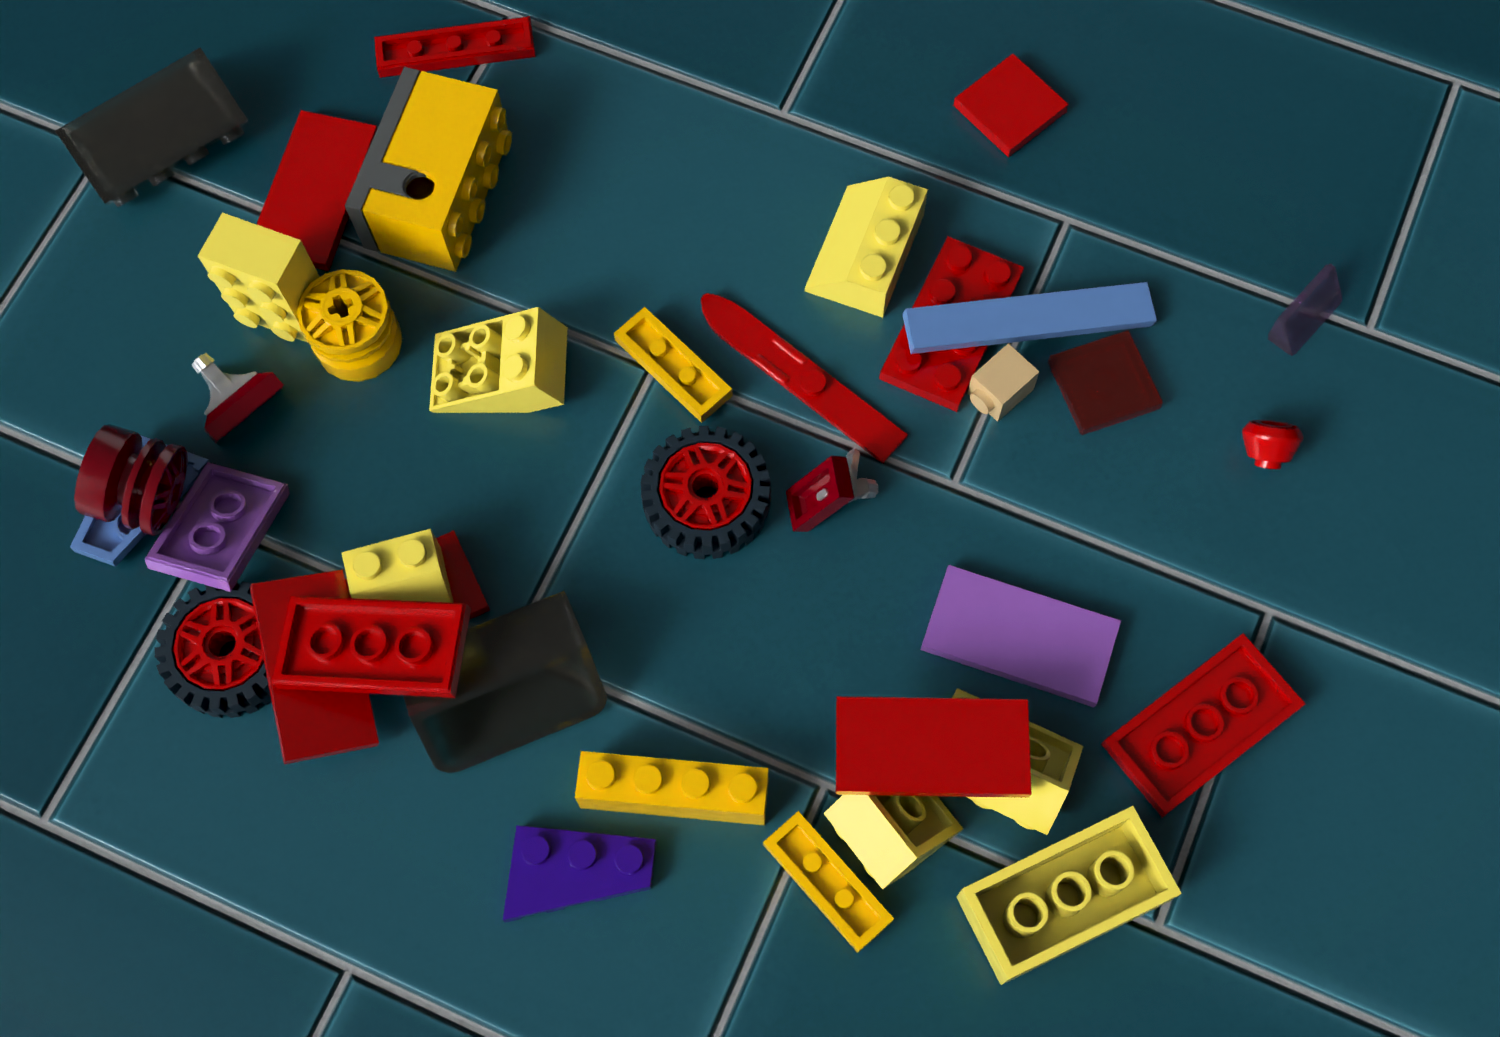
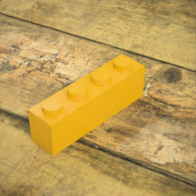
(672, 788)

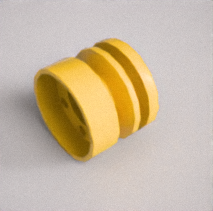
(352, 345)

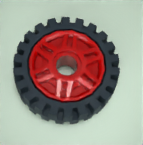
(714, 522)
(193, 647)

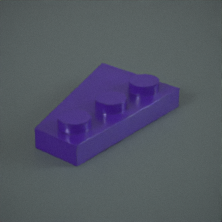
(574, 867)

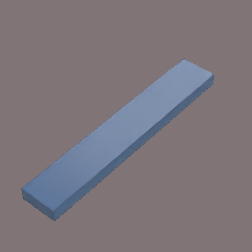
(1028, 317)

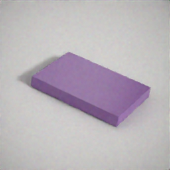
(217, 527)

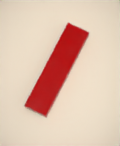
(455, 46)

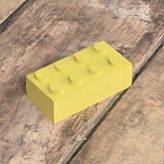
(1067, 894)

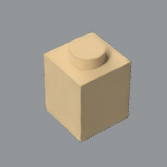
(1002, 383)

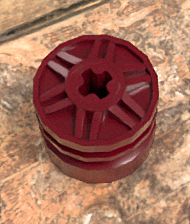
(130, 479)

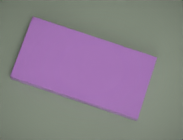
(1021, 635)

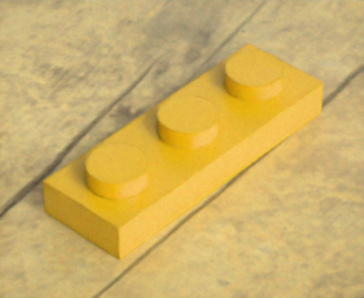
(673, 364)
(828, 881)

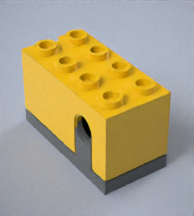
(429, 169)

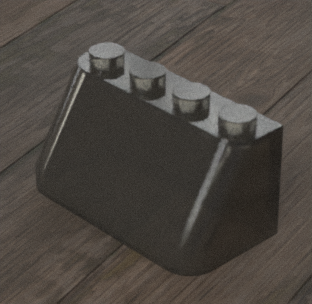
(153, 128)
(515, 685)

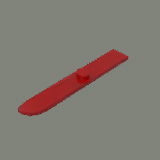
(802, 377)

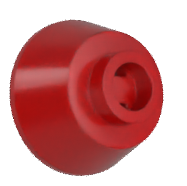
(1271, 442)

